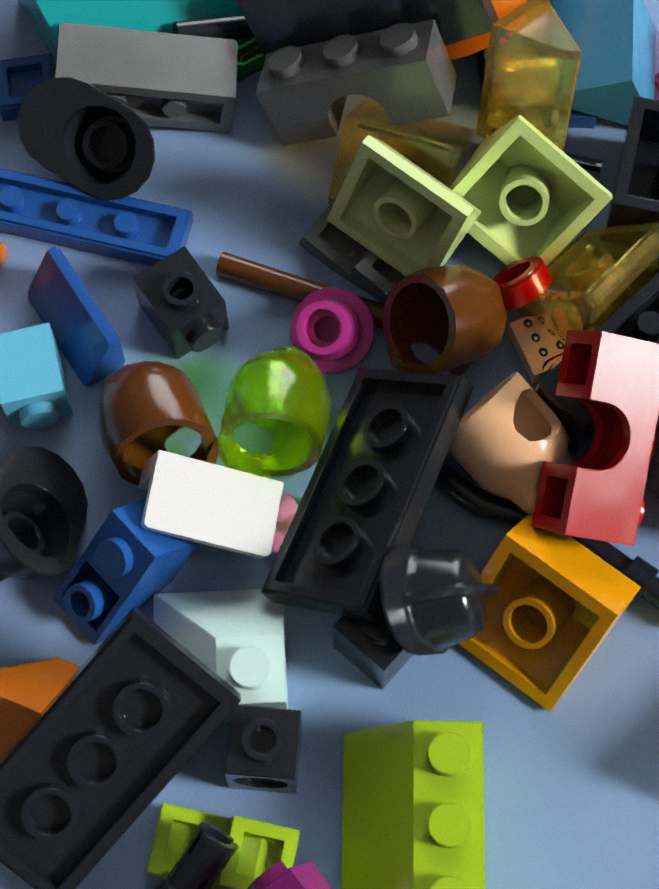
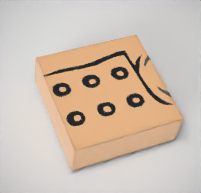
(535, 348)

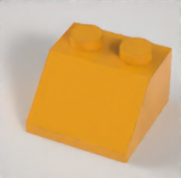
(549, 612)

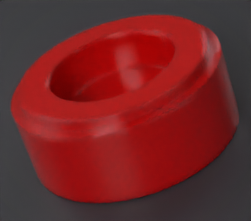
(523, 282)

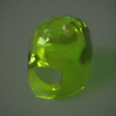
(286, 396)

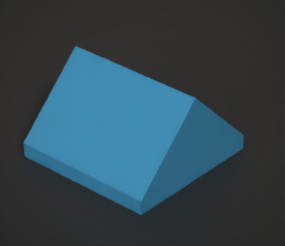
(616, 54)

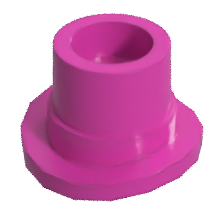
(333, 329)

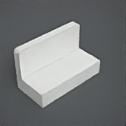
(210, 504)

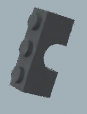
(396, 66)

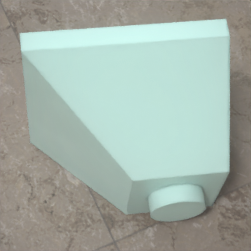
(235, 636)

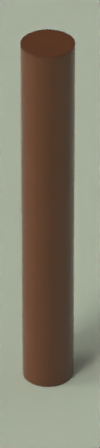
(279, 281)

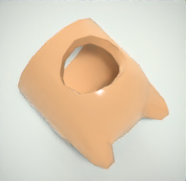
(508, 440)

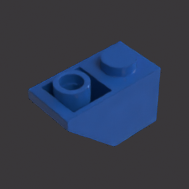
(120, 571)

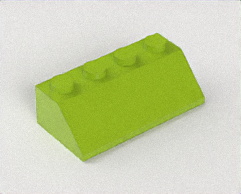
(414, 806)

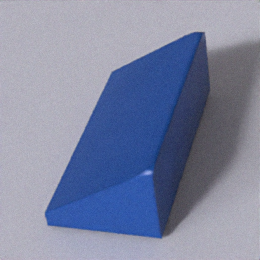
(75, 320)

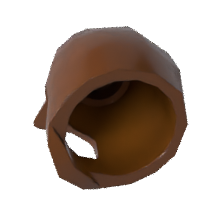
(451, 311)
(143, 409)

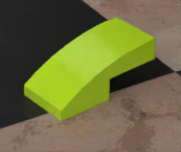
(258, 844)

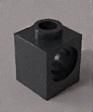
(264, 749)

